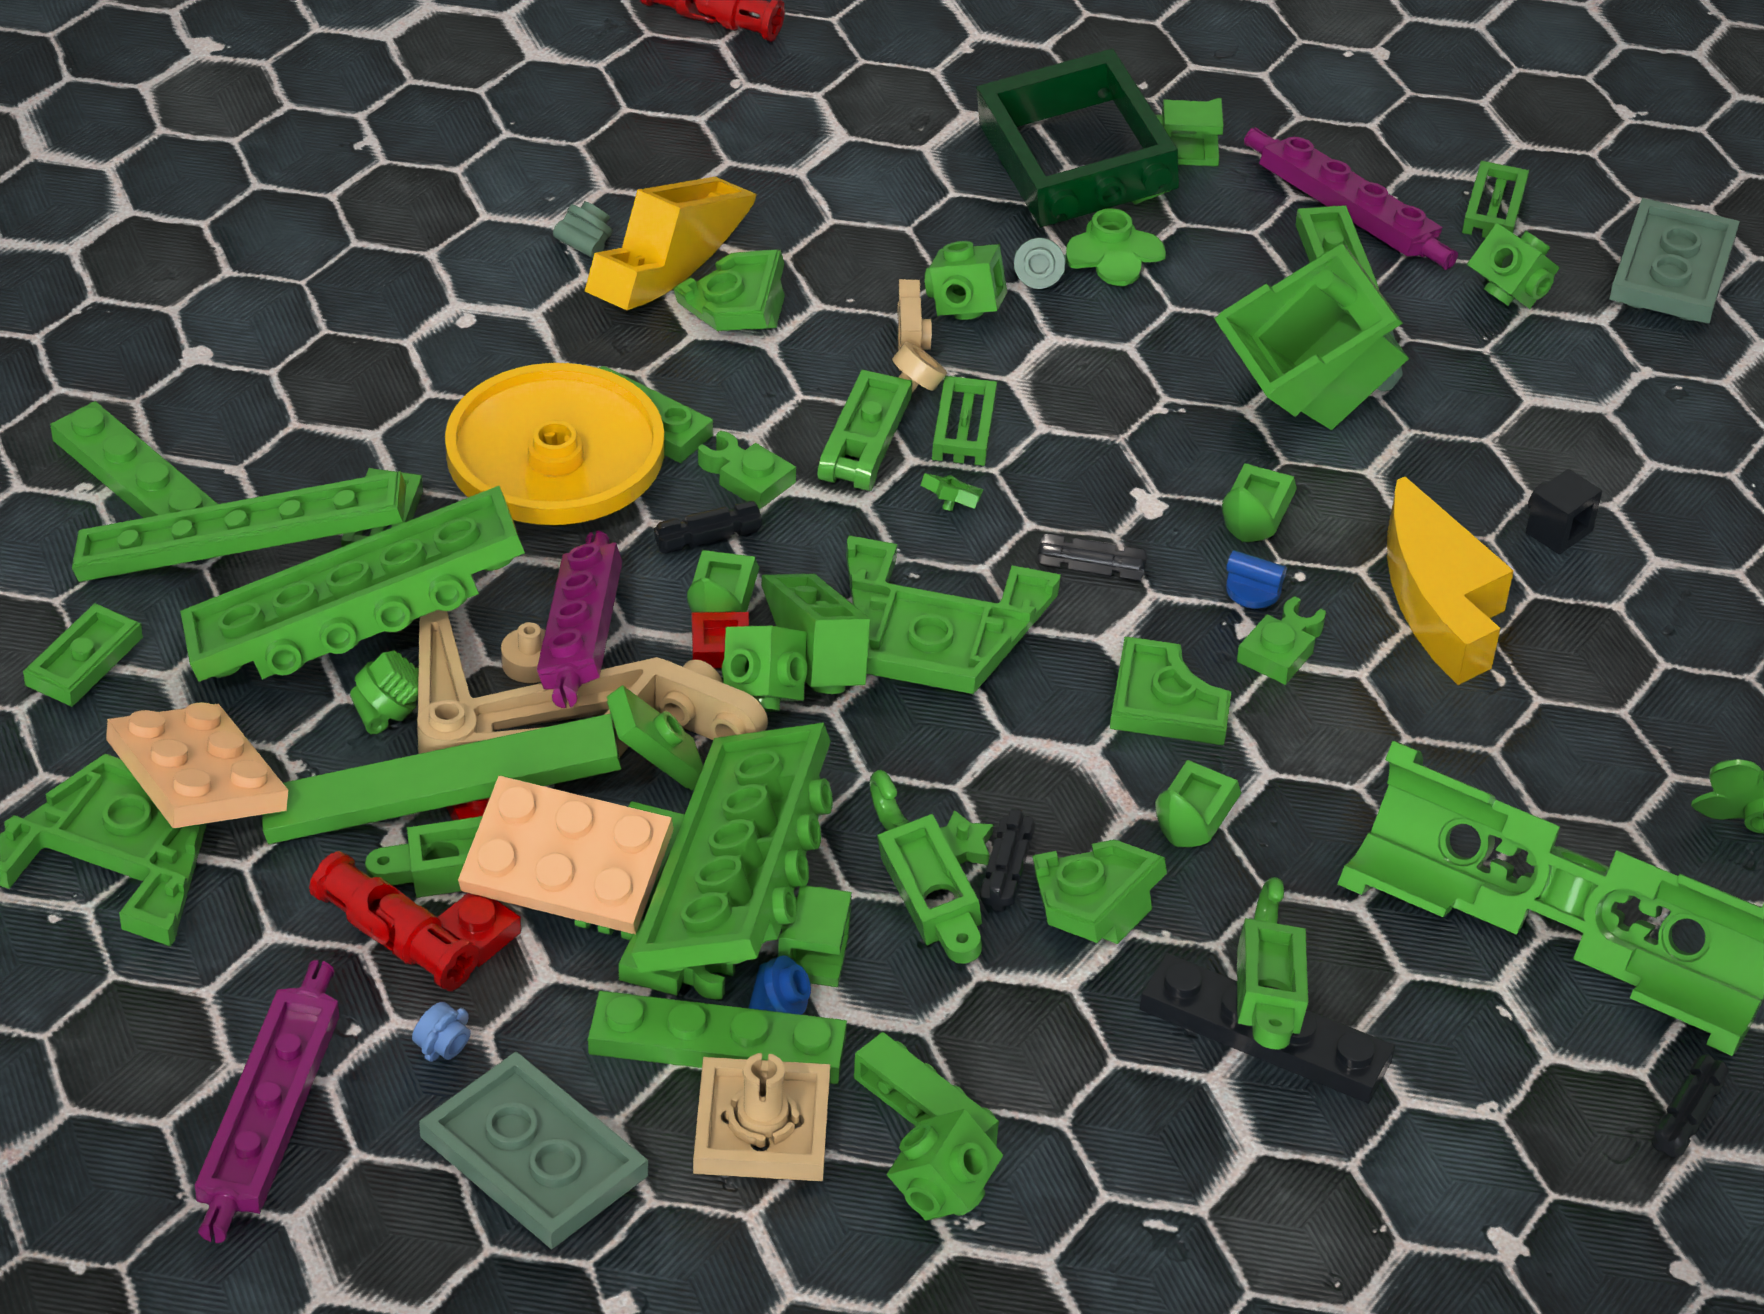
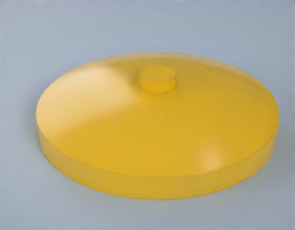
(557, 442)

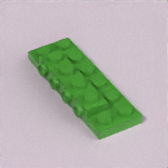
(352, 591)
(739, 851)

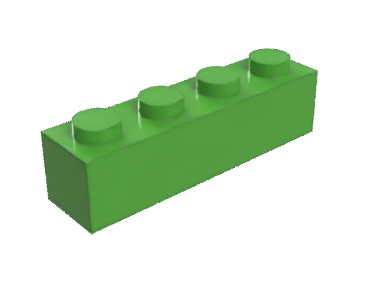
(914, 1086)

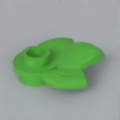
(1114, 248)
(1736, 794)

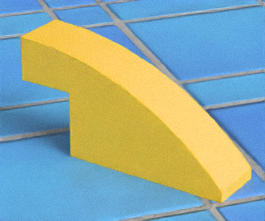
(667, 239)
(1445, 583)

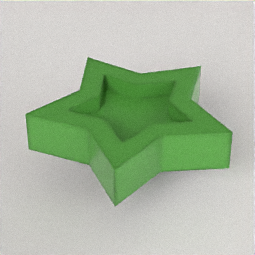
(952, 491)
(968, 839)

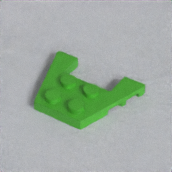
(938, 635)
(115, 825)

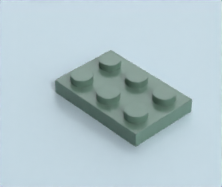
(1674, 260)
(533, 1149)

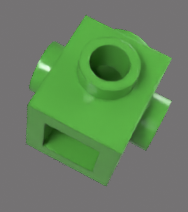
(1514, 266)
(966, 280)
(766, 663)
(945, 1165)

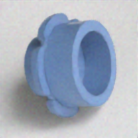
(442, 1031)

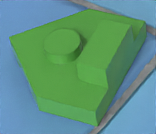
(739, 294)
(1098, 890)

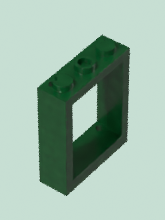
(1064, 89)

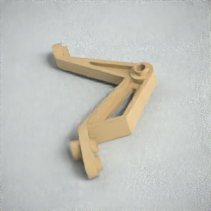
(454, 718)

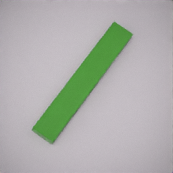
(240, 526)
(443, 777)

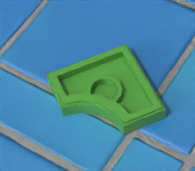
(1164, 698)

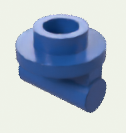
(1253, 580)
(781, 987)

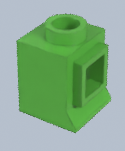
(1194, 129)
(819, 933)

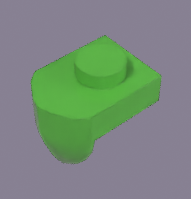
(1257, 503)
(722, 582)
(1195, 805)

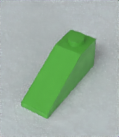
(833, 626)

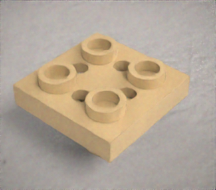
(762, 1107)

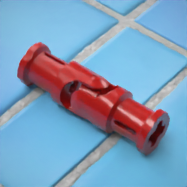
(732, 13)
(394, 920)

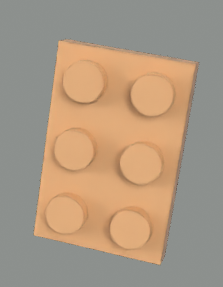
(196, 765)
(566, 854)

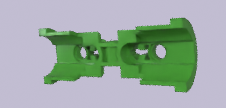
(1413, 860)

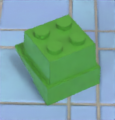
(1317, 337)

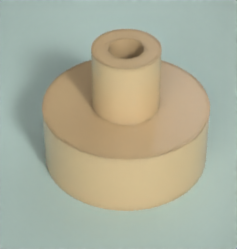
(918, 367)
(521, 653)

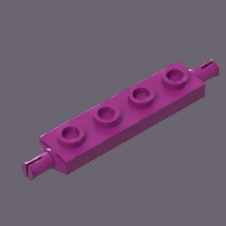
(1367, 202)
(579, 618)
(267, 1102)

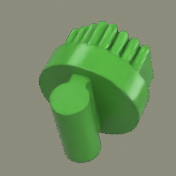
(385, 691)

